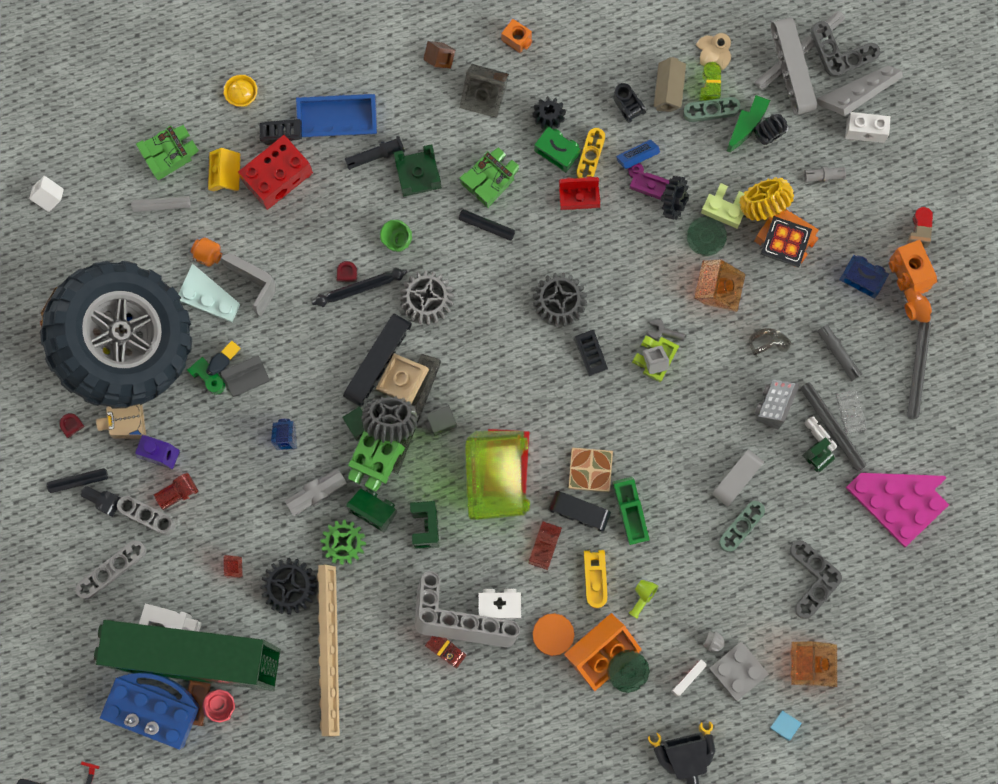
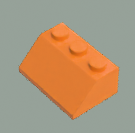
(596, 649)

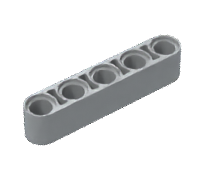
(793, 66)

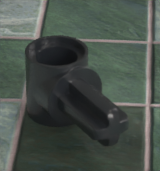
(105, 501)

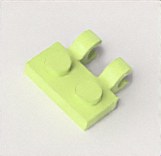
(723, 210)

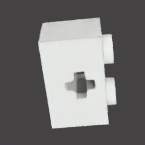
(867, 127)
(510, 611)

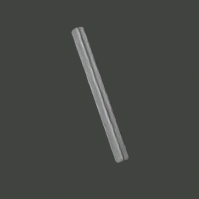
(774, 72)

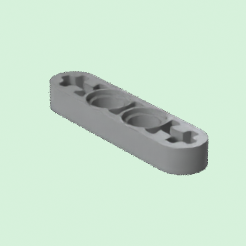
(109, 566)

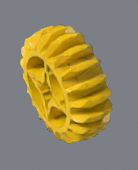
(766, 199)

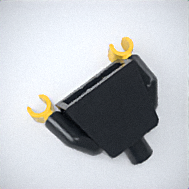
(686, 755)

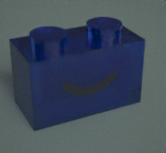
(864, 276)

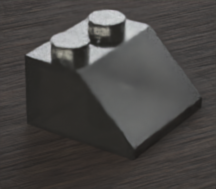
(483, 90)

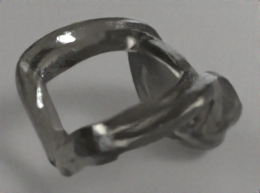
(778, 338)

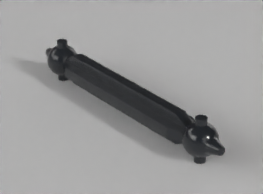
(359, 287)

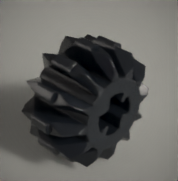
(553, 118)
(771, 129)

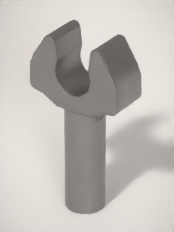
(664, 332)

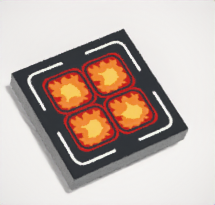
(786, 241)

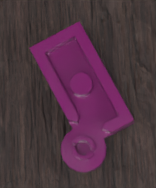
(646, 182)

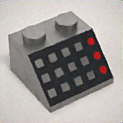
(776, 403)

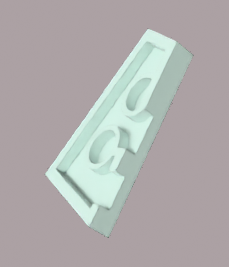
(207, 296)

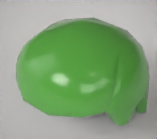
(392, 230)

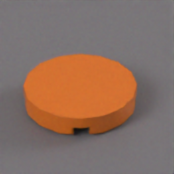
(553, 634)

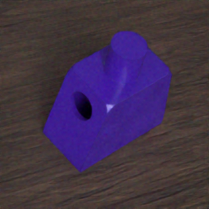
(156, 452)

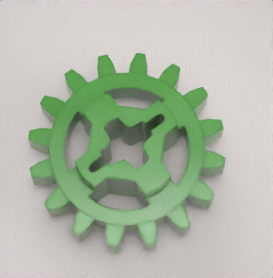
(335, 549)

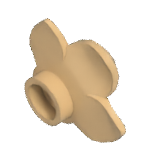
(713, 52)

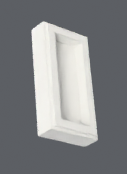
(688, 678)

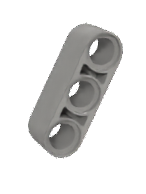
(738, 478)
(139, 509)

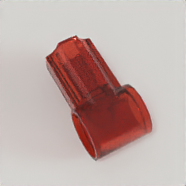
(179, 490)

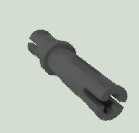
(834, 344)

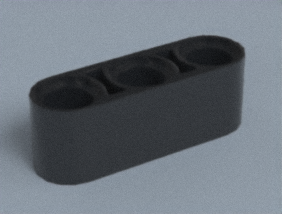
(580, 510)

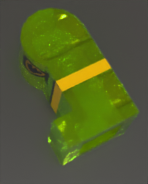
(712, 78)

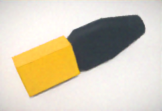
(222, 359)

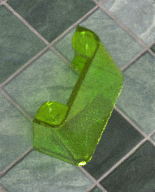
(495, 474)

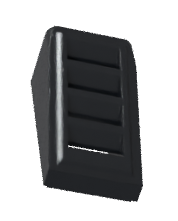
(268, 130)
(584, 336)

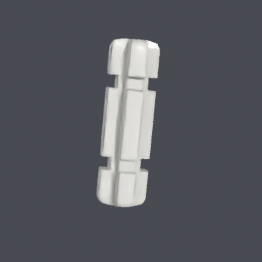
(819, 432)

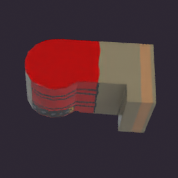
(923, 226)

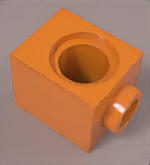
(515, 28)

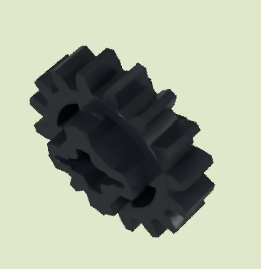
(675, 197)

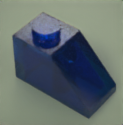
(284, 435)

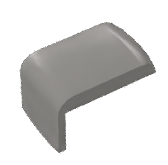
(256, 276)

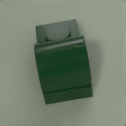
(819, 455)

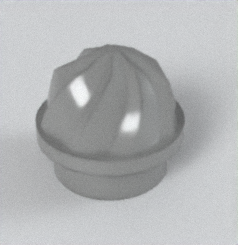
(714, 641)

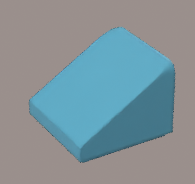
(785, 725)

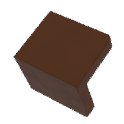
(439, 54)

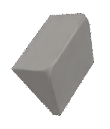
(656, 359)

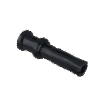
(384, 150)

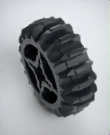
(286, 595)

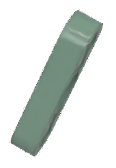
(715, 102)
(755, 518)

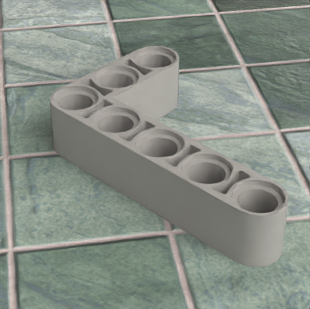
(457, 620)

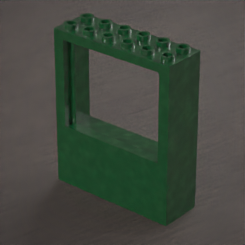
(188, 655)

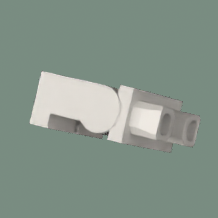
(156, 615)

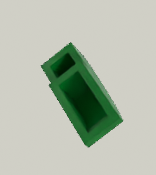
(747, 122)
(631, 510)

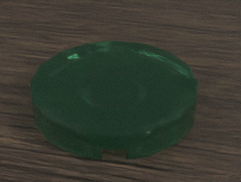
(706, 236)
(628, 671)

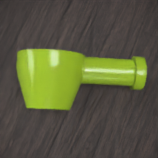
(644, 591)

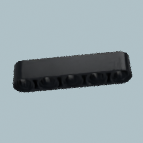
(376, 359)

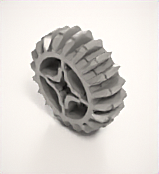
(434, 299)

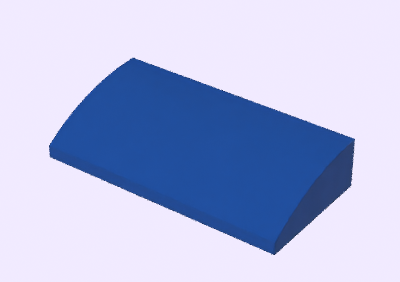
(337, 115)

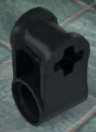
(629, 106)

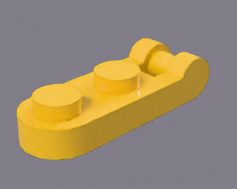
(595, 579)

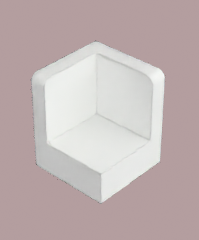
(46, 193)

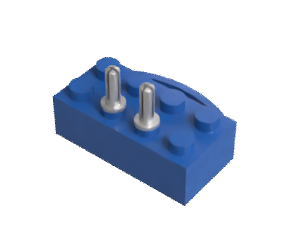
(151, 709)

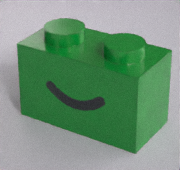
(557, 149)

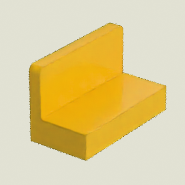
(223, 170)

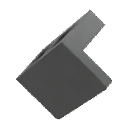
(245, 376)

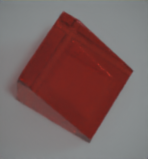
(232, 566)

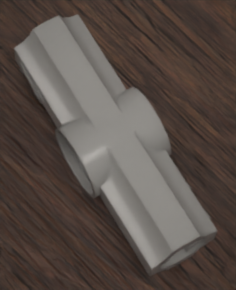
(315, 492)

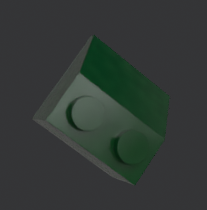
(371, 509)

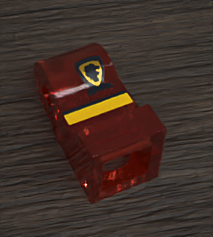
(446, 650)

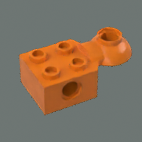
(914, 278)

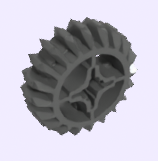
(552, 300)
(384, 419)

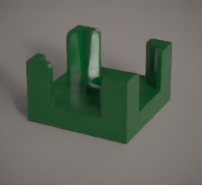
(417, 171)
(428, 510)

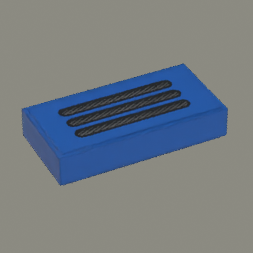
(638, 154)

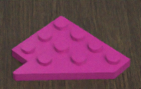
(900, 501)

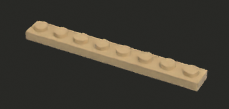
(328, 650)

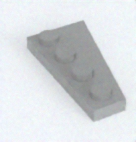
(859, 91)

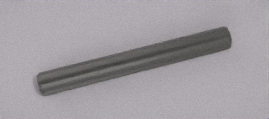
(919, 370)
(833, 426)

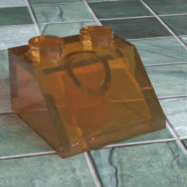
(719, 285)
(813, 664)

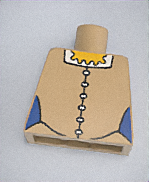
(123, 422)

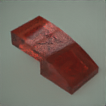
(545, 545)

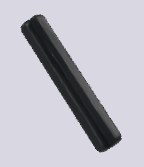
(486, 224)
(77, 480)

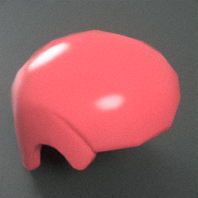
(213, 703)

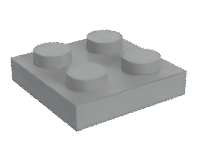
(738, 671)

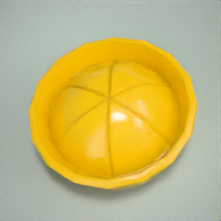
(240, 90)

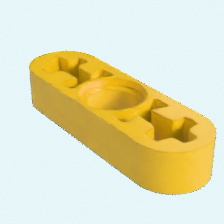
(589, 140)

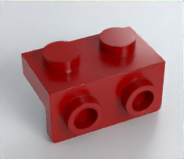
(579, 193)

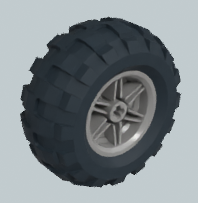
(78, 354)

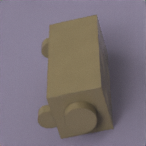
(669, 85)

